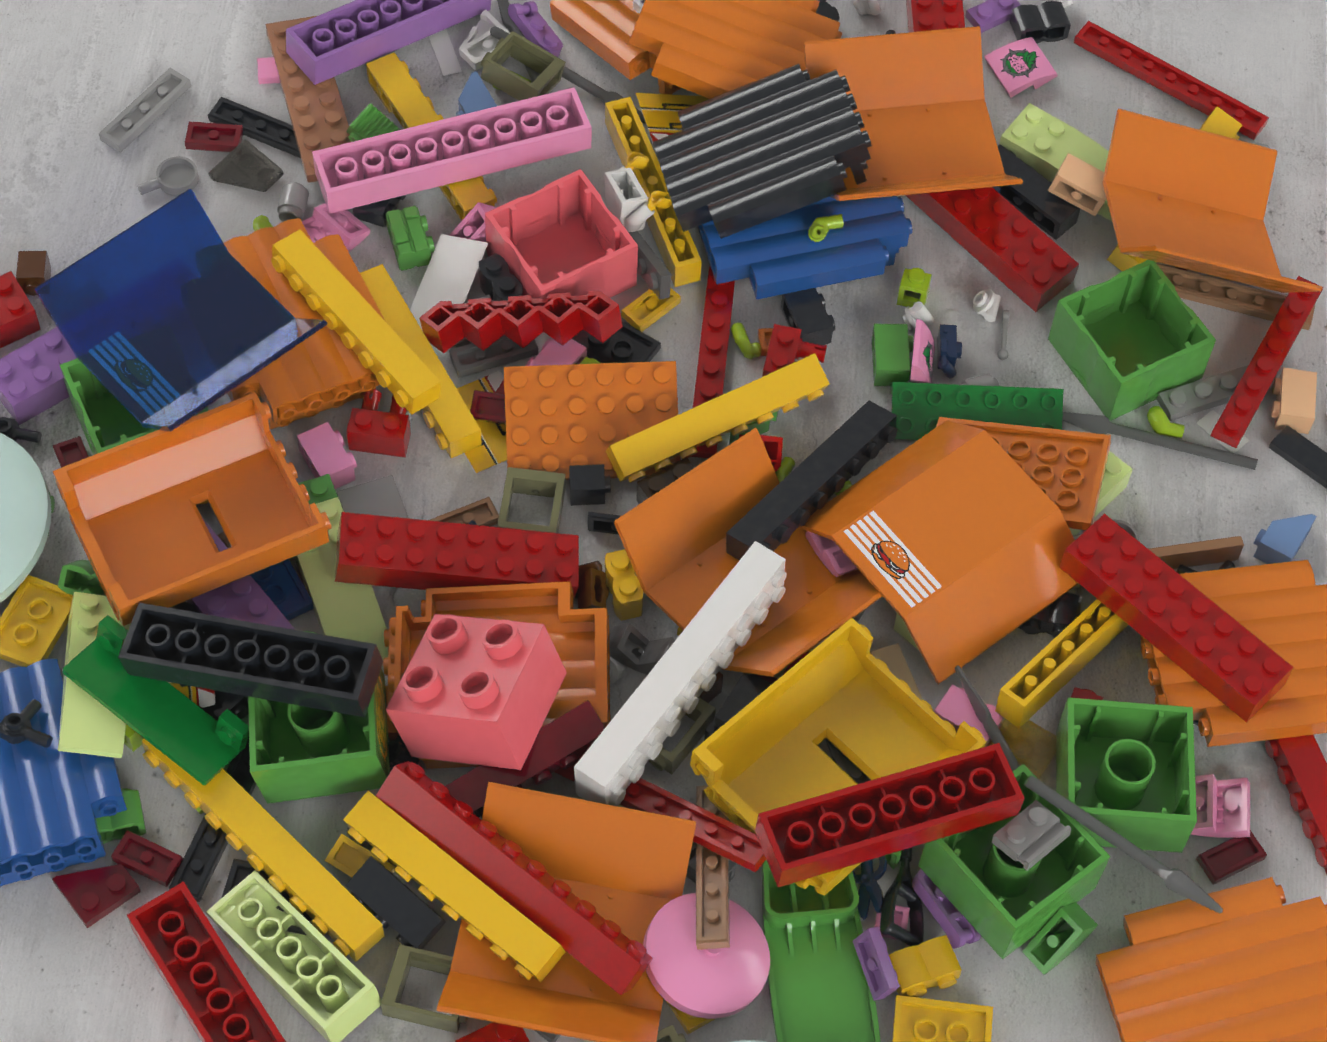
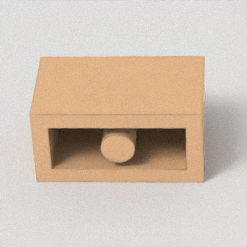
(1079, 184)
(1294, 400)

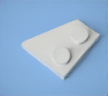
(480, 41)

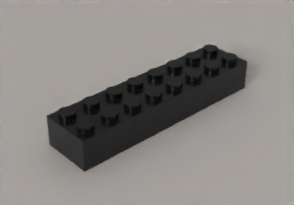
(251, 659)

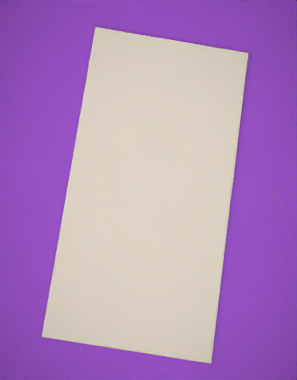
(448, 273)

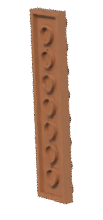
(313, 109)

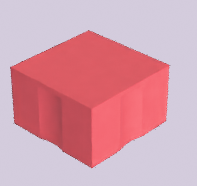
(563, 241)

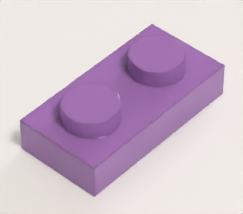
(991, 13)
(876, 963)

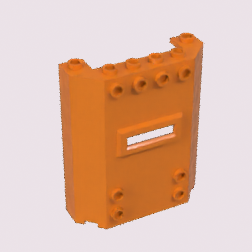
(142, 517)

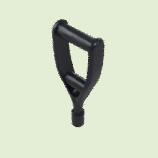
(903, 887)

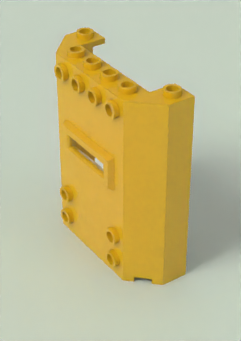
(837, 693)

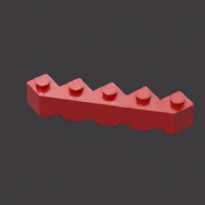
(521, 319)

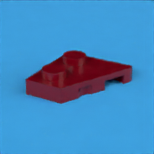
(96, 891)

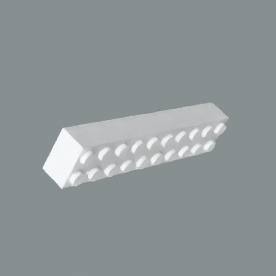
(681, 677)

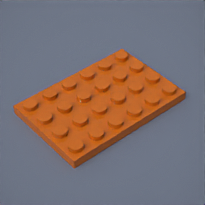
(578, 410)
(1061, 462)

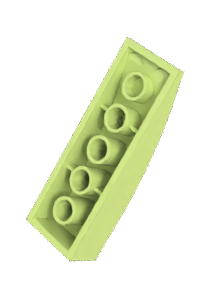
(1045, 142)
(340, 607)
(84, 722)
(299, 966)

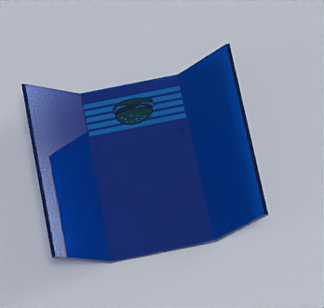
(169, 316)

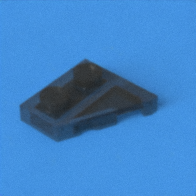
(247, 169)

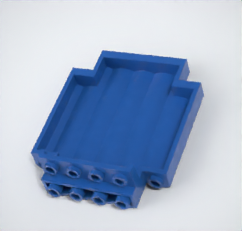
(785, 260)
(47, 793)

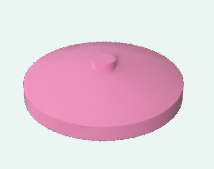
(706, 980)

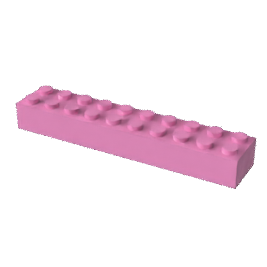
(452, 150)

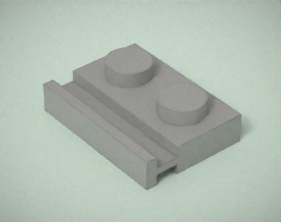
(1031, 835)

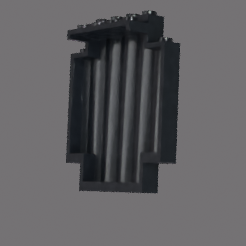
(763, 150)

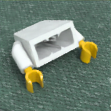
(626, 196)

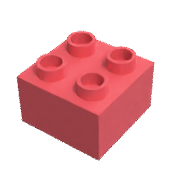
(477, 691)

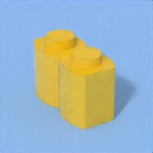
(623, 585)
(925, 967)

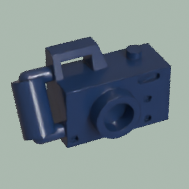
(948, 349)

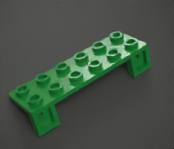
(922, 404)
(157, 708)

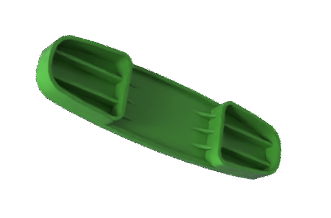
(814, 966)

